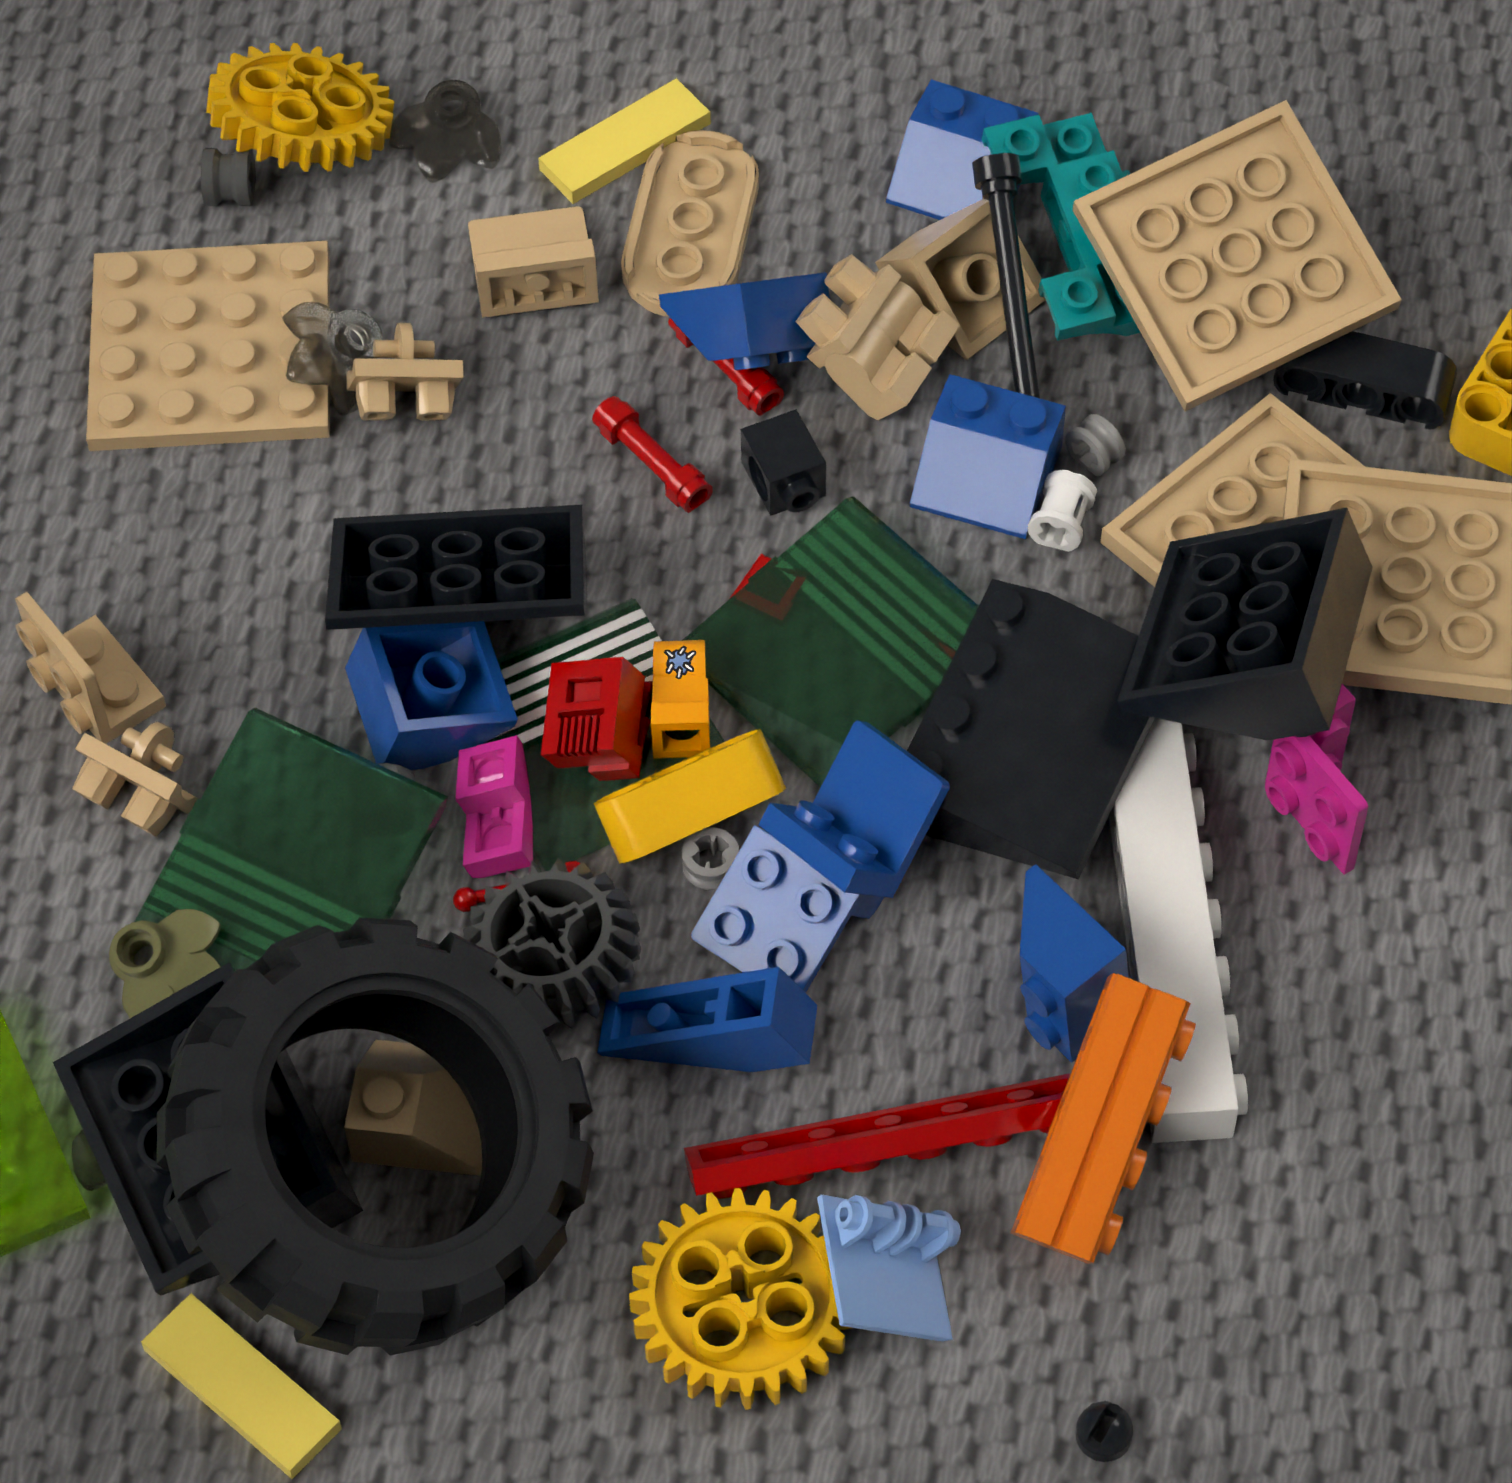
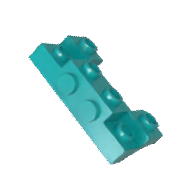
(1070, 164)

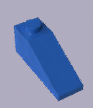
(716, 1022)

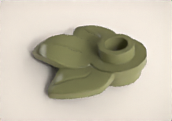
(176, 961)

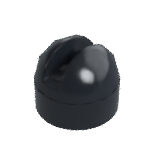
(1116, 1438)

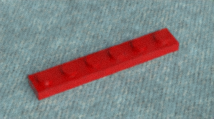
(865, 1139)

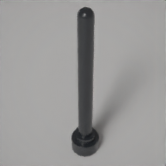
(998, 179)

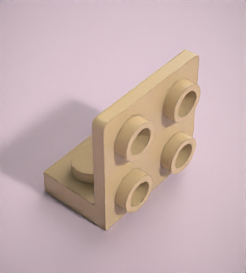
(533, 261)
(89, 670)

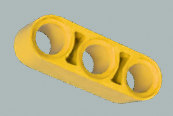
(689, 796)

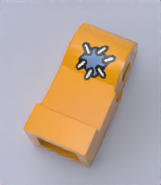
(679, 698)

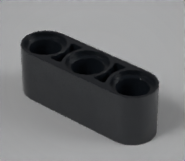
(1375, 375)

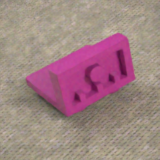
(1309, 784)

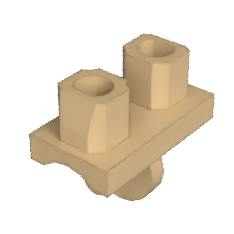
(379, 378)
(108, 769)

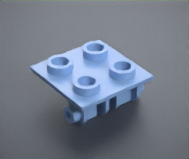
(888, 1265)

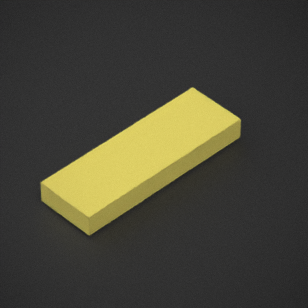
(623, 140)
(241, 1385)

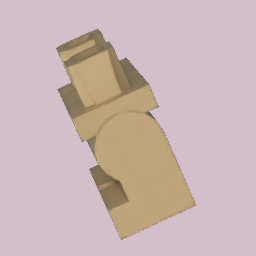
(877, 339)

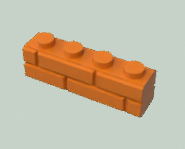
(1102, 1118)

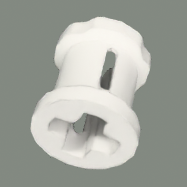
(1062, 510)

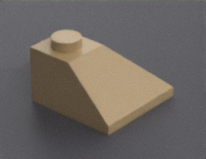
(957, 272)
(410, 1113)

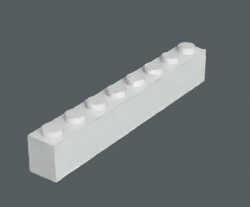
(1173, 929)

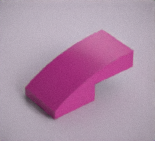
(497, 807)

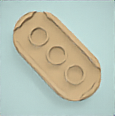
(690, 217)

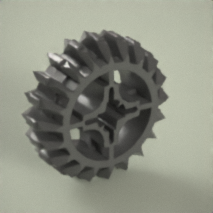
(572, 915)

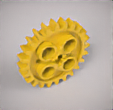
(300, 107)
(723, 1244)

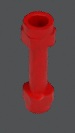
(755, 388)
(683, 484)

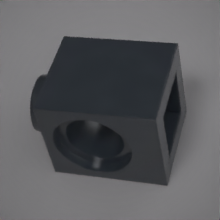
(783, 463)

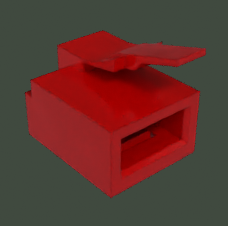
(597, 717)

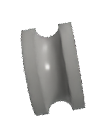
(1095, 444)
(713, 839)

